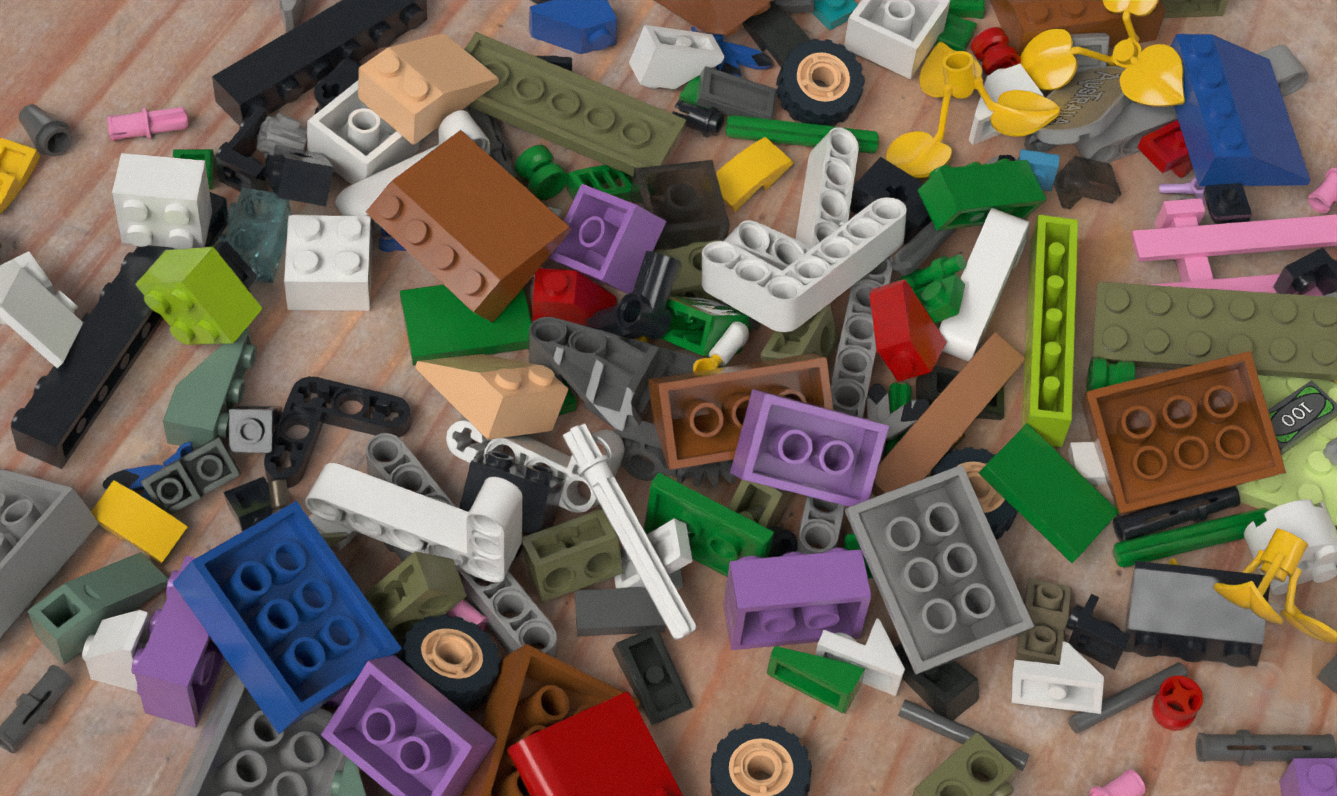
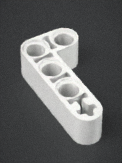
(360, 195)
(984, 279)
(531, 451)

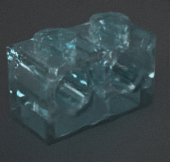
(261, 226)

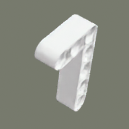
(823, 204)
(794, 295)
(477, 540)

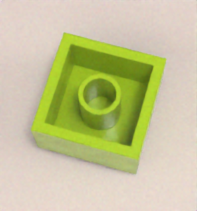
(198, 296)

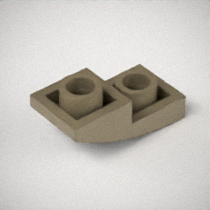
(1049, 612)

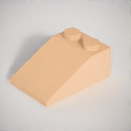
(422, 84)
(498, 393)

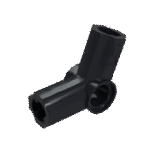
(645, 308)

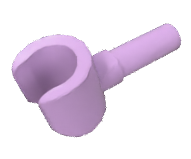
(1187, 188)

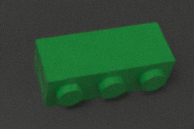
(967, 193)

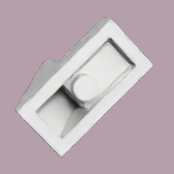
(673, 549)
(877, 657)
(1065, 686)

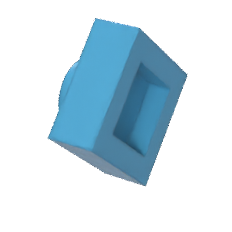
(1043, 166)

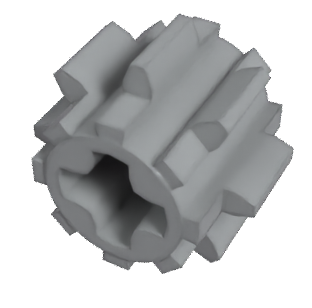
(280, 131)

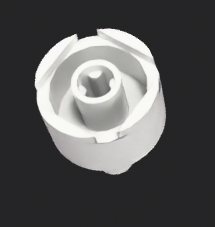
(1311, 525)

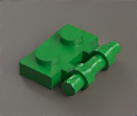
(944, 289)

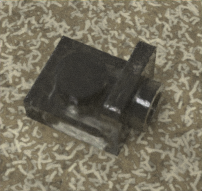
(1086, 179)

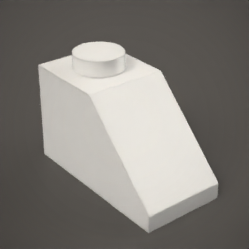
(672, 56)
(997, 83)
(113, 648)

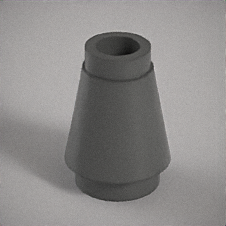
(45, 130)

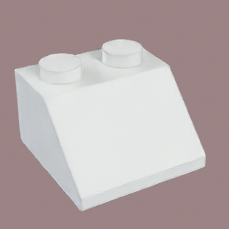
(36, 314)

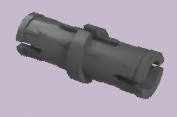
(33, 708)

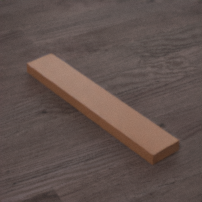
(948, 416)

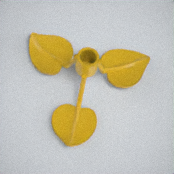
(1151, 74)
(957, 75)
(1277, 562)

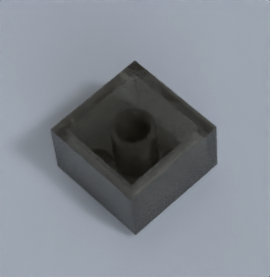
(686, 199)

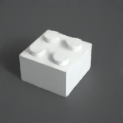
(896, 32)
(356, 138)
(162, 201)
(328, 263)

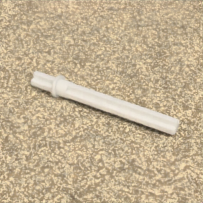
(629, 531)

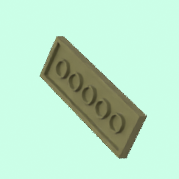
(574, 109)
(1197, 325)

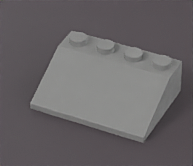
(38, 534)
(939, 569)
(247, 757)

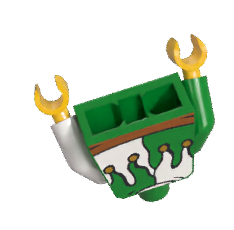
(706, 329)

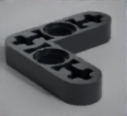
(316, 413)

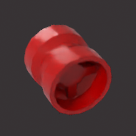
(994, 50)

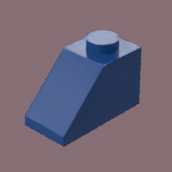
(574, 24)

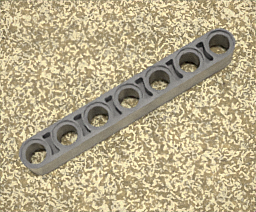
(1139, 120)
(489, 600)

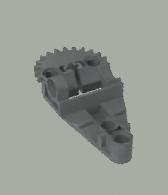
(613, 382)

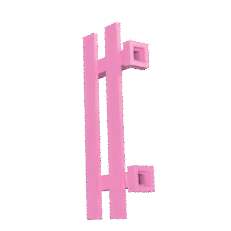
(1189, 243)

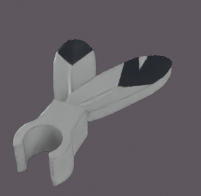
(899, 420)

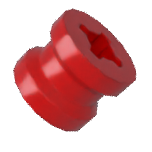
(1181, 692)

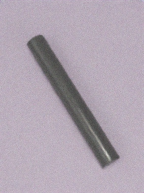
(1125, 698)
(957, 731)

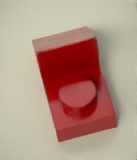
(1167, 150)

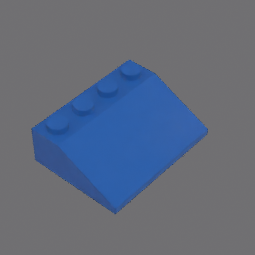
(1235, 116)
(285, 615)

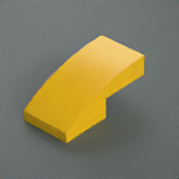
(15, 169)
(751, 169)
(138, 521)

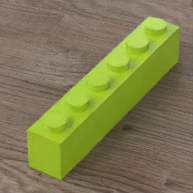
(1050, 328)

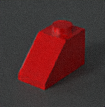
(568, 296)
(904, 331)

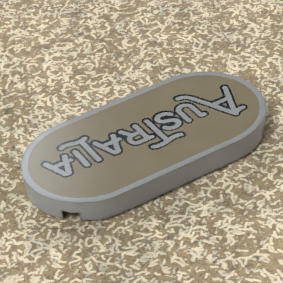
(1086, 105)

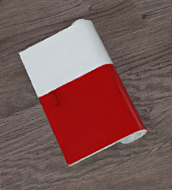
(595, 755)

